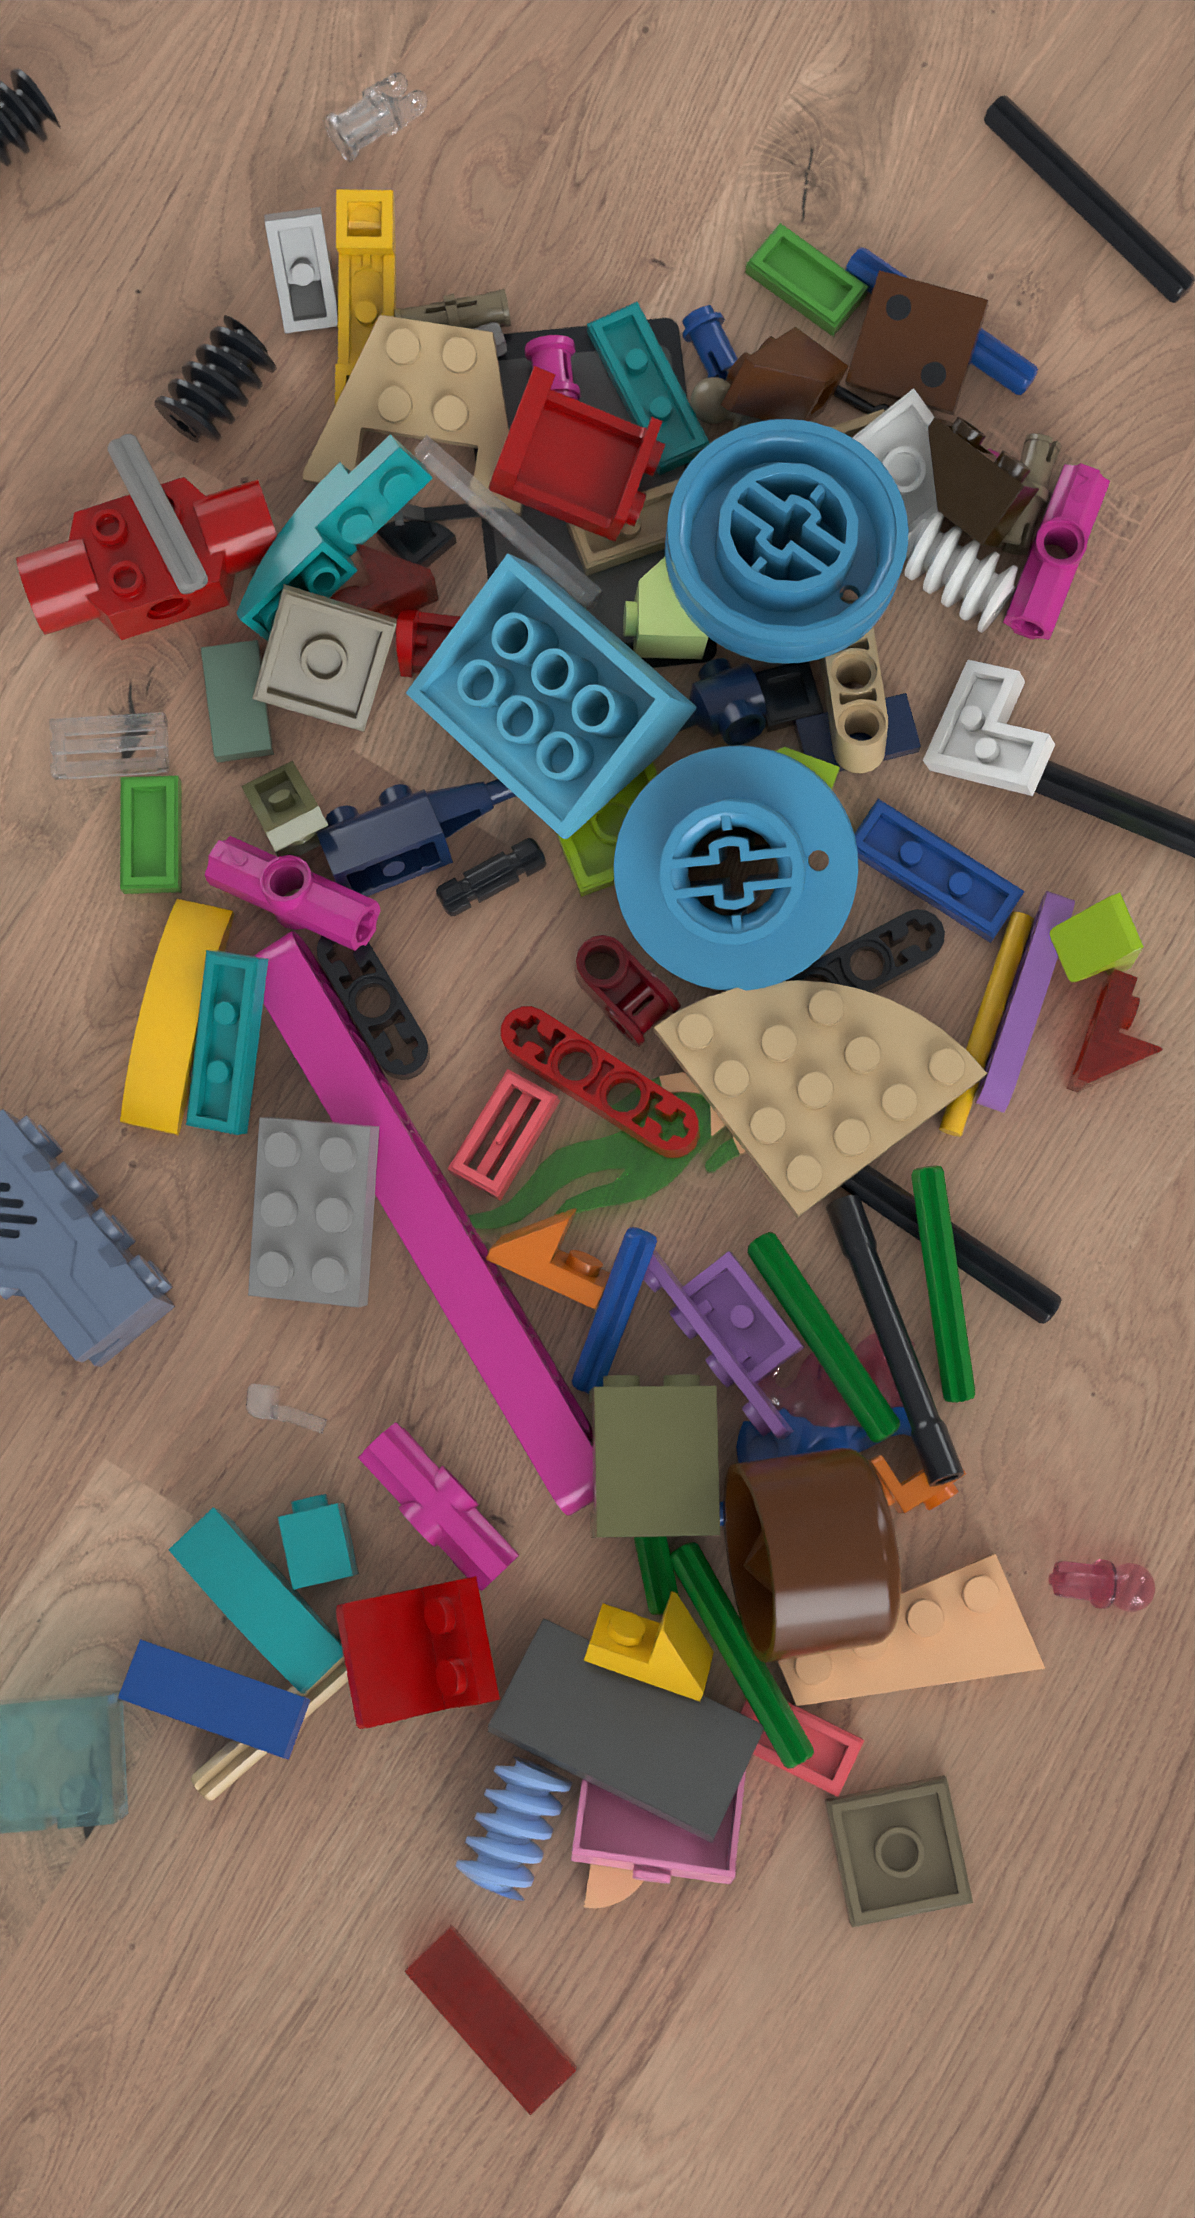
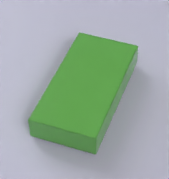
(806, 279)
(151, 835)

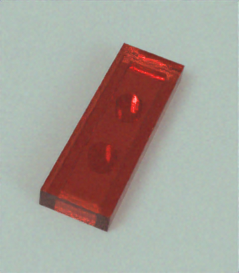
(490, 2019)

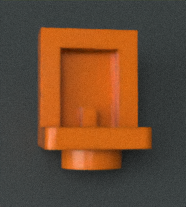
(912, 1490)

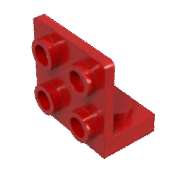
(416, 1652)

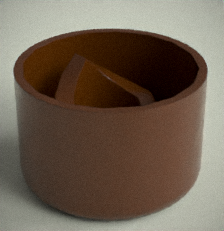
(811, 1553)

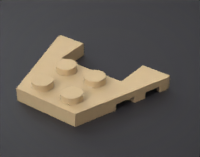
(417, 384)

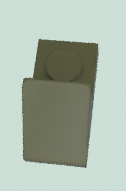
(286, 810)

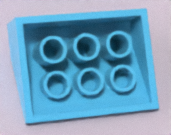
(548, 697)

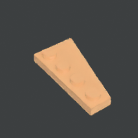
(945, 1633)

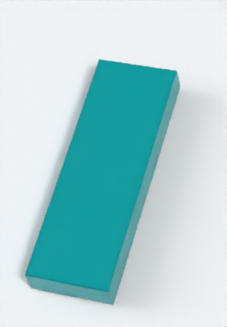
(647, 383)
(227, 1042)

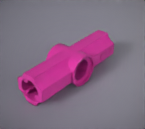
(1047, 579)
(317, 906)
(438, 1505)

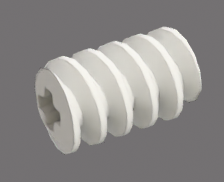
(958, 570)

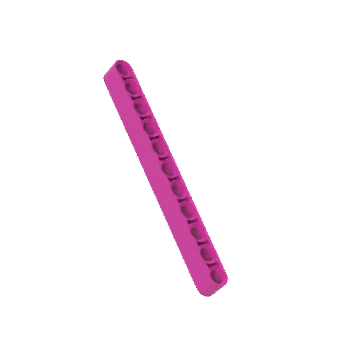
(433, 1225)

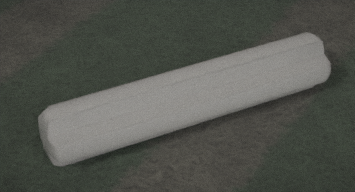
(157, 514)

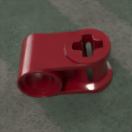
(626, 990)

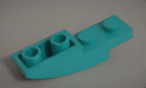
(323, 531)

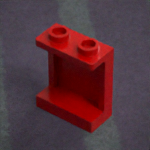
(575, 460)

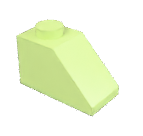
(659, 621)

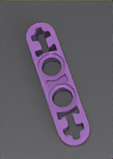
(1023, 1005)

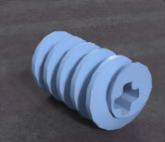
(513, 1827)

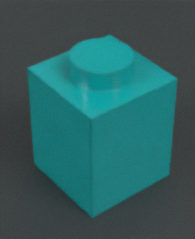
(317, 1542)

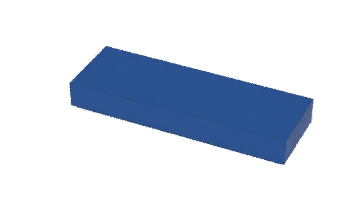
(935, 871)
(214, 1699)

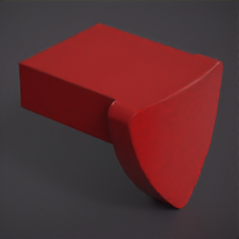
(419, 638)

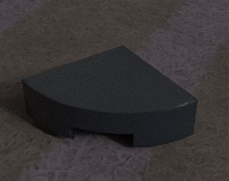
(416, 541)

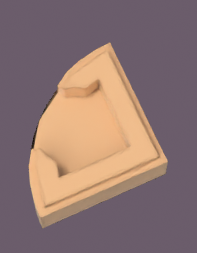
(609, 1886)

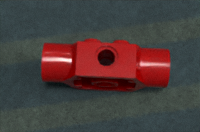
(118, 574)

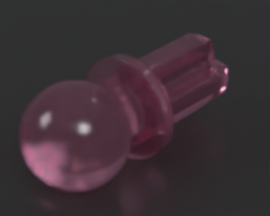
(1103, 1584)

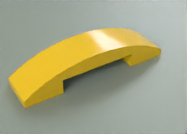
(364, 271)
(168, 1018)

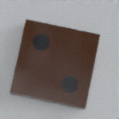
(916, 340)

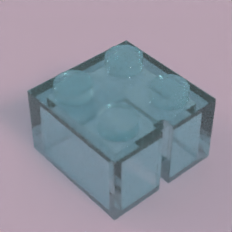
(62, 1761)

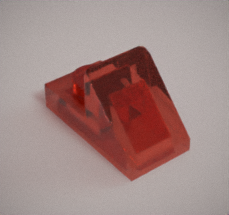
(392, 584)
(1105, 1049)

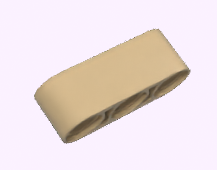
(856, 709)

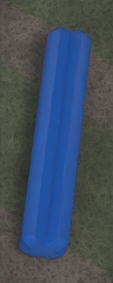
(614, 1309)

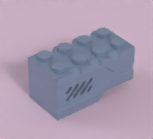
(67, 1253)

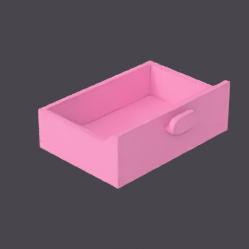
(628, 1837)

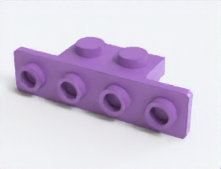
(737, 1326)

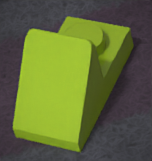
(1097, 940)

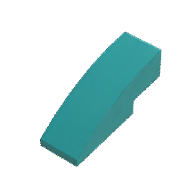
(258, 1599)

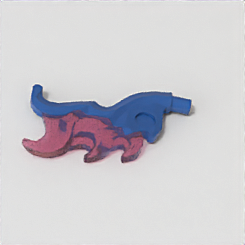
(818, 1411)

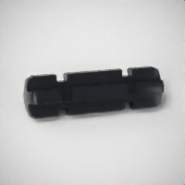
(491, 877)

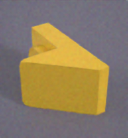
(661, 1654)

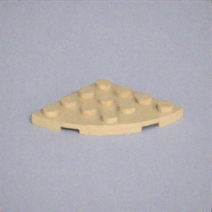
(816, 1077)

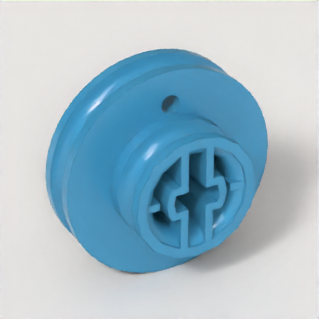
(776, 532)
(727, 791)

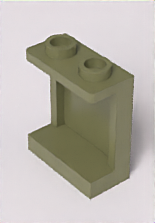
(655, 1458)

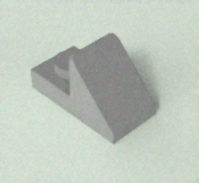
(302, 269)

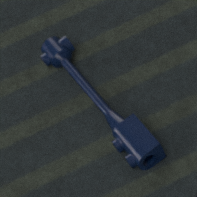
(411, 829)

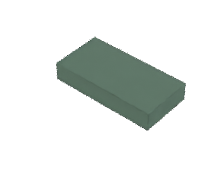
(236, 720)

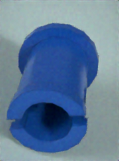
(710, 341)

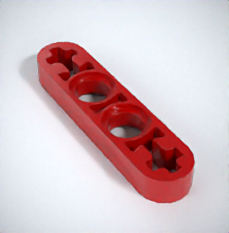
(604, 1075)

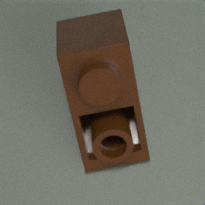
(784, 379)

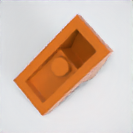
(537, 1256)

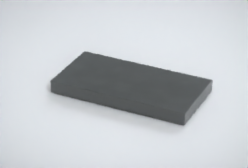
(625, 1734)

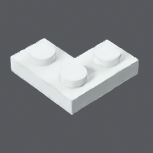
(975, 735)

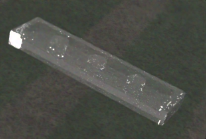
(508, 523)

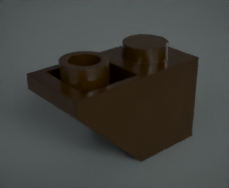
(975, 486)

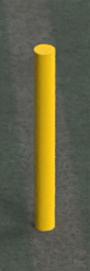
(990, 1014)

